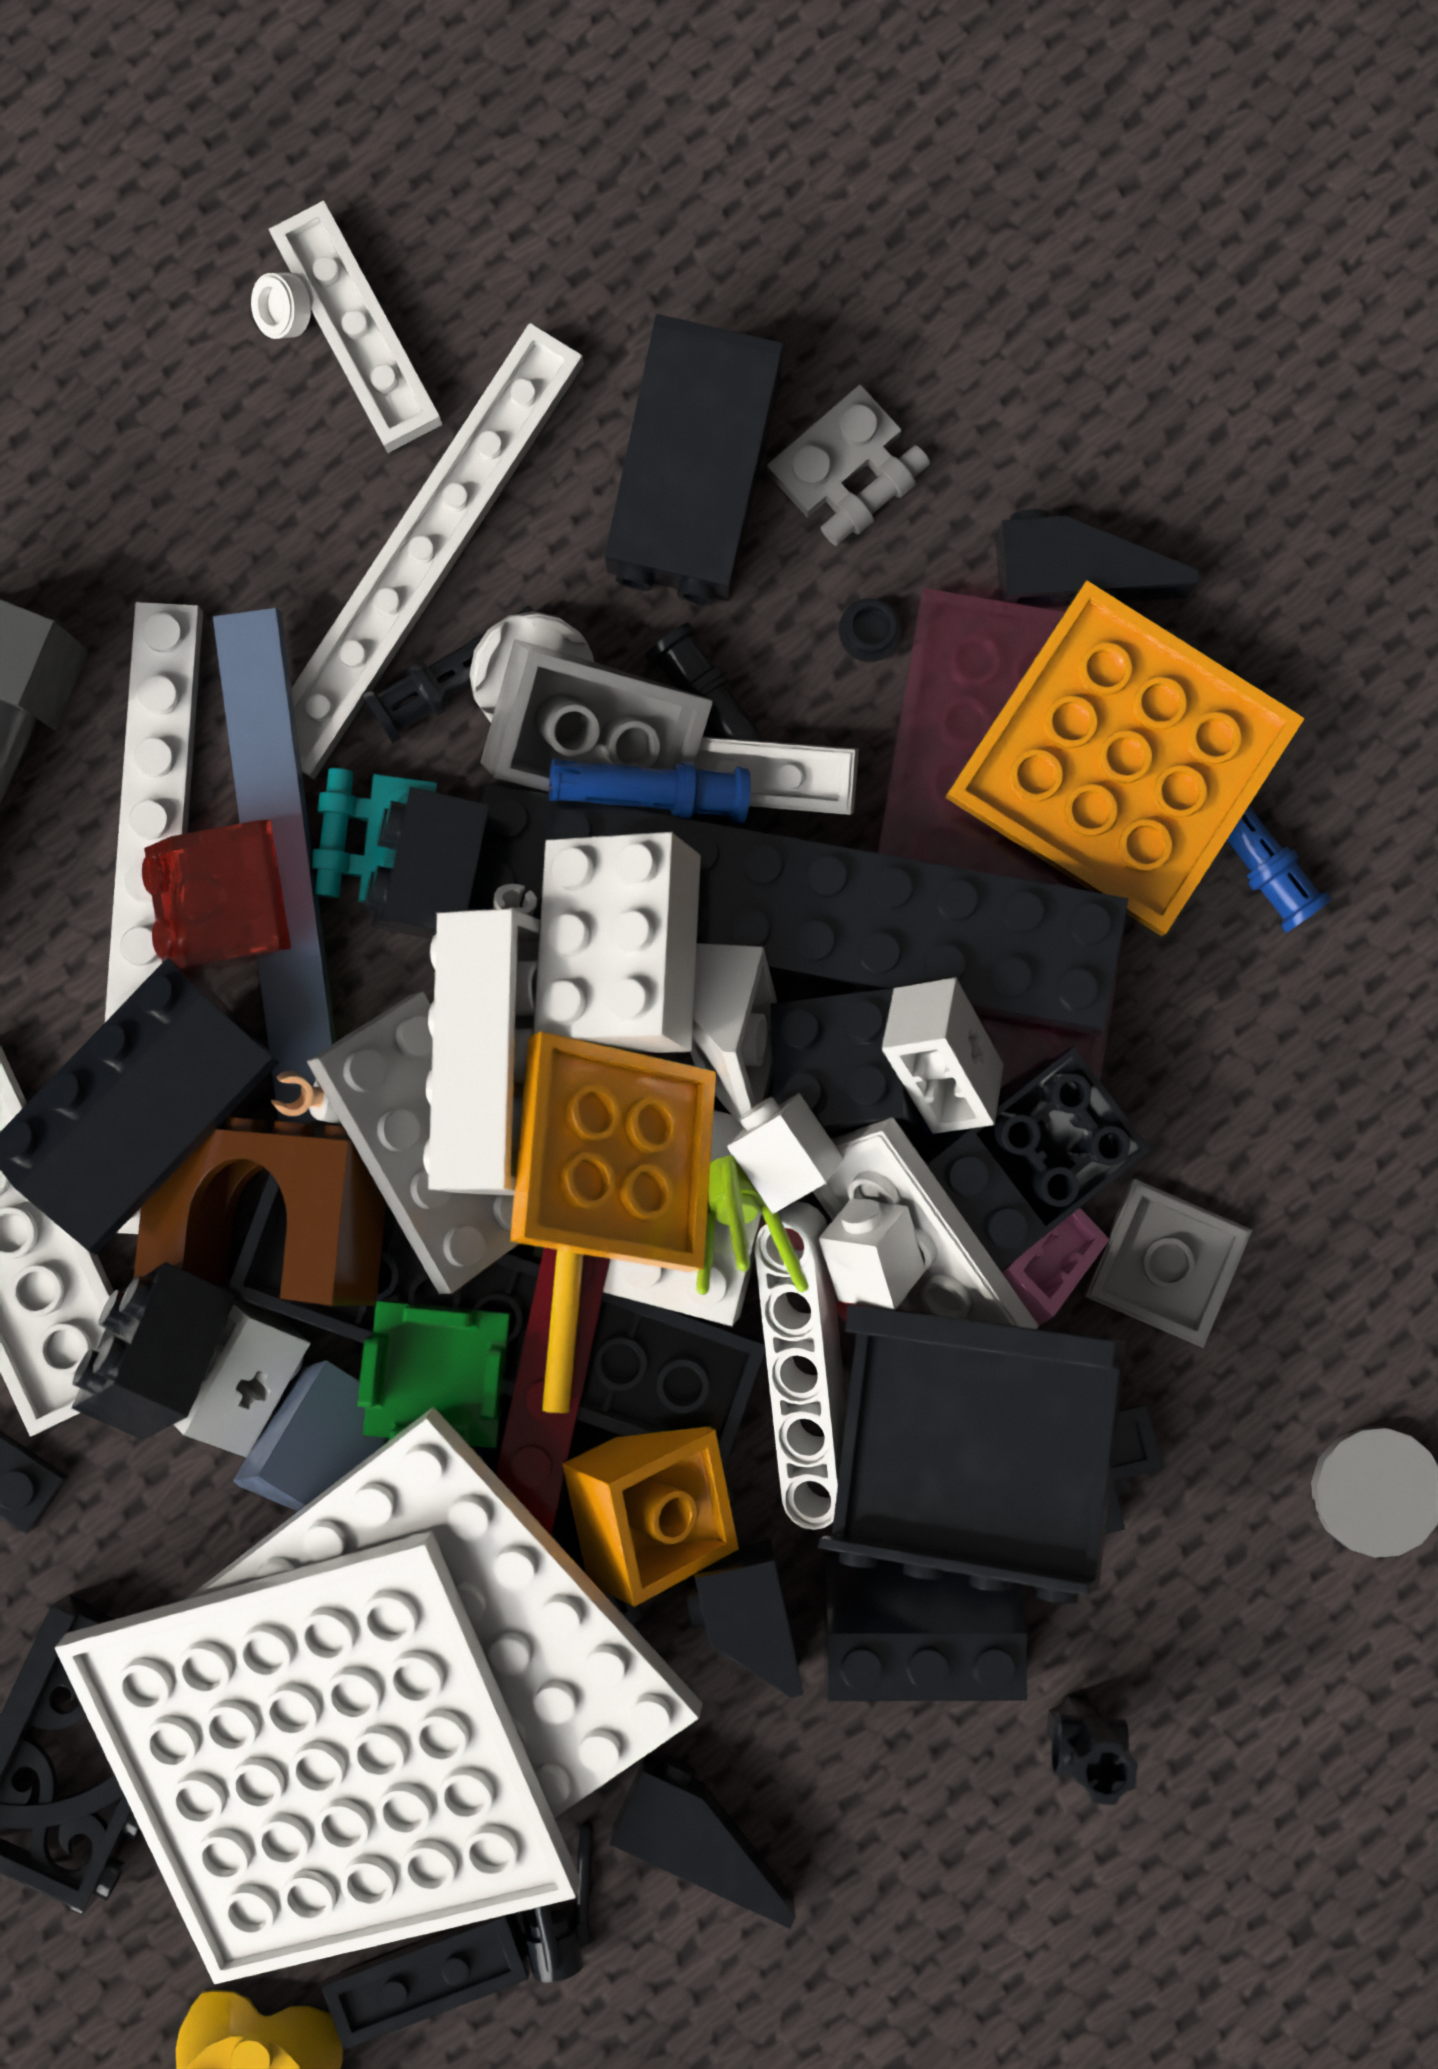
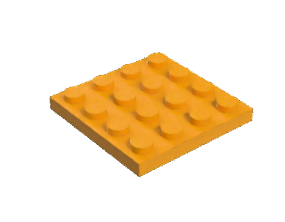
(1125, 757)

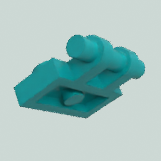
(337, 808)

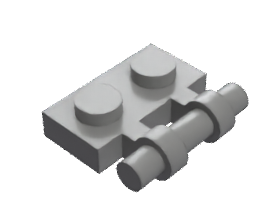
(834, 452)

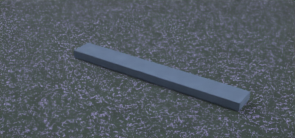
(267, 788)

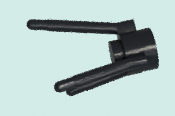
(551, 1938)

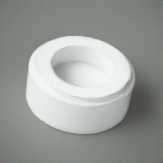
(281, 305)

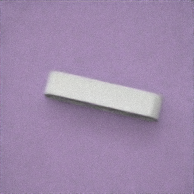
(792, 1391)

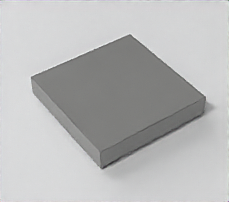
(1167, 1263)

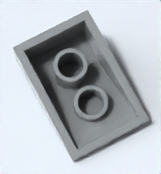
(586, 714)

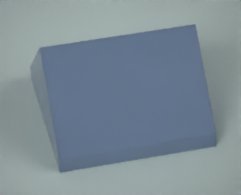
(309, 1439)

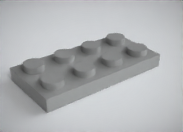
(381, 1099)

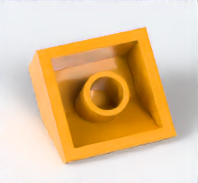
(650, 1510)

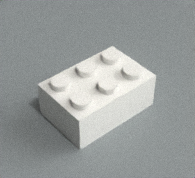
(619, 941)

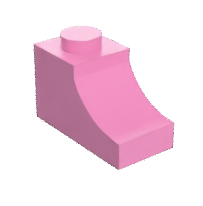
(1055, 1265)

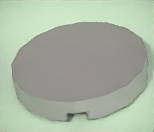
(1377, 1491)

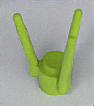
(736, 1203)

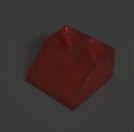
(216, 896)

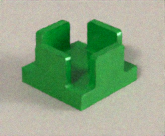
(437, 1360)

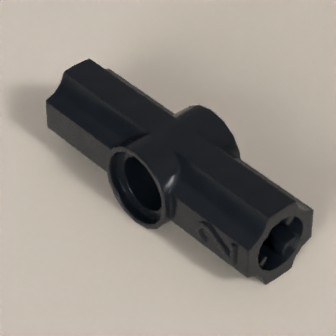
(1091, 1749)

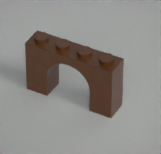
(328, 1199)

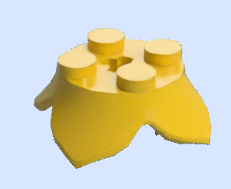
(230, 2033)

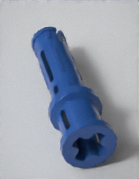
(680, 790)
(1276, 872)

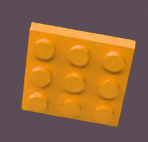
(613, 1154)

